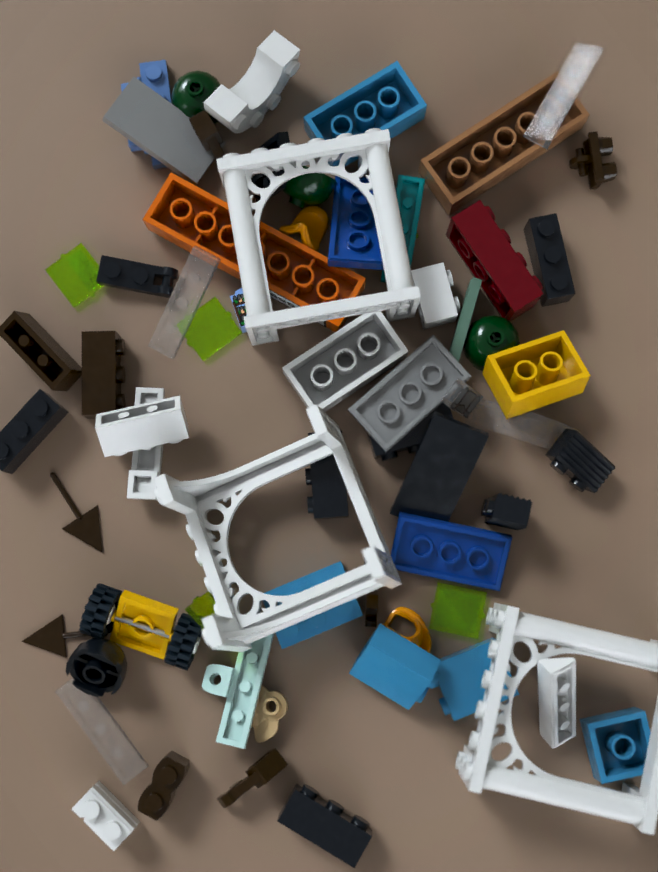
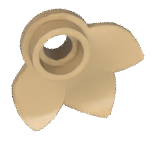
(267, 721)

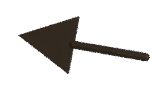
(86, 526)
(52, 637)

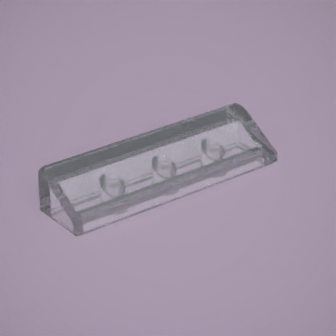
(563, 94)

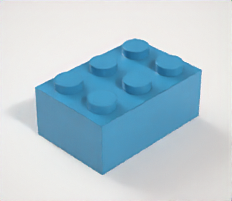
(322, 621)

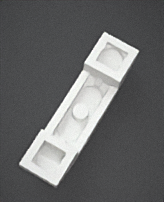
(145, 463)

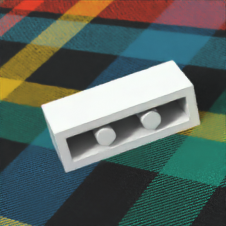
(142, 426)

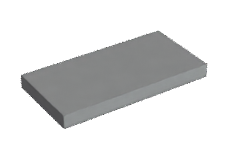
(159, 130)
(408, 393)

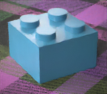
(616, 743)

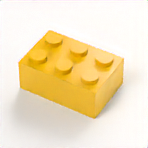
(535, 374)

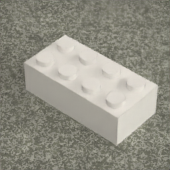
(345, 361)

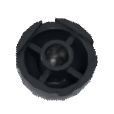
(97, 667)

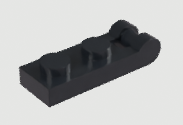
(136, 276)

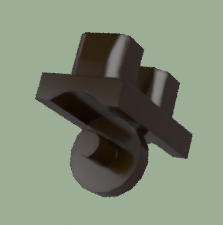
(592, 163)

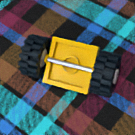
(141, 625)

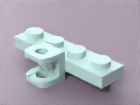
(241, 688)

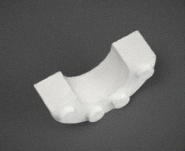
(258, 89)

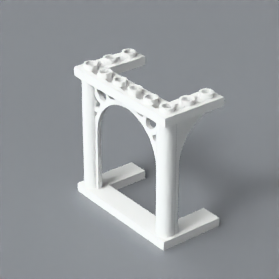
(373, 159)
(195, 498)
(481, 771)

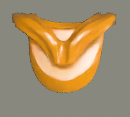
(311, 224)
(421, 636)

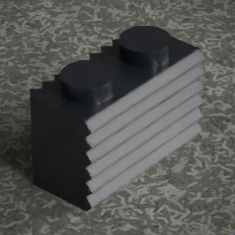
(580, 461)
(506, 511)

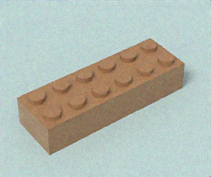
(492, 149)

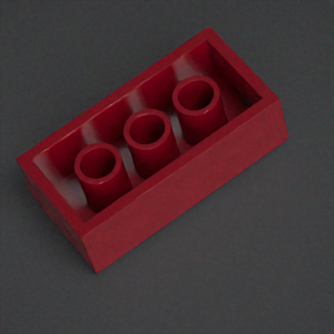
(494, 261)

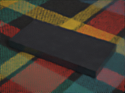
(440, 469)

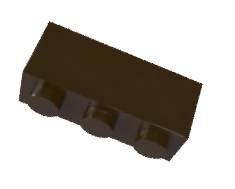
(40, 351)
(102, 372)

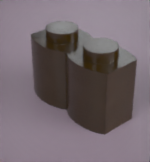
(162, 789)

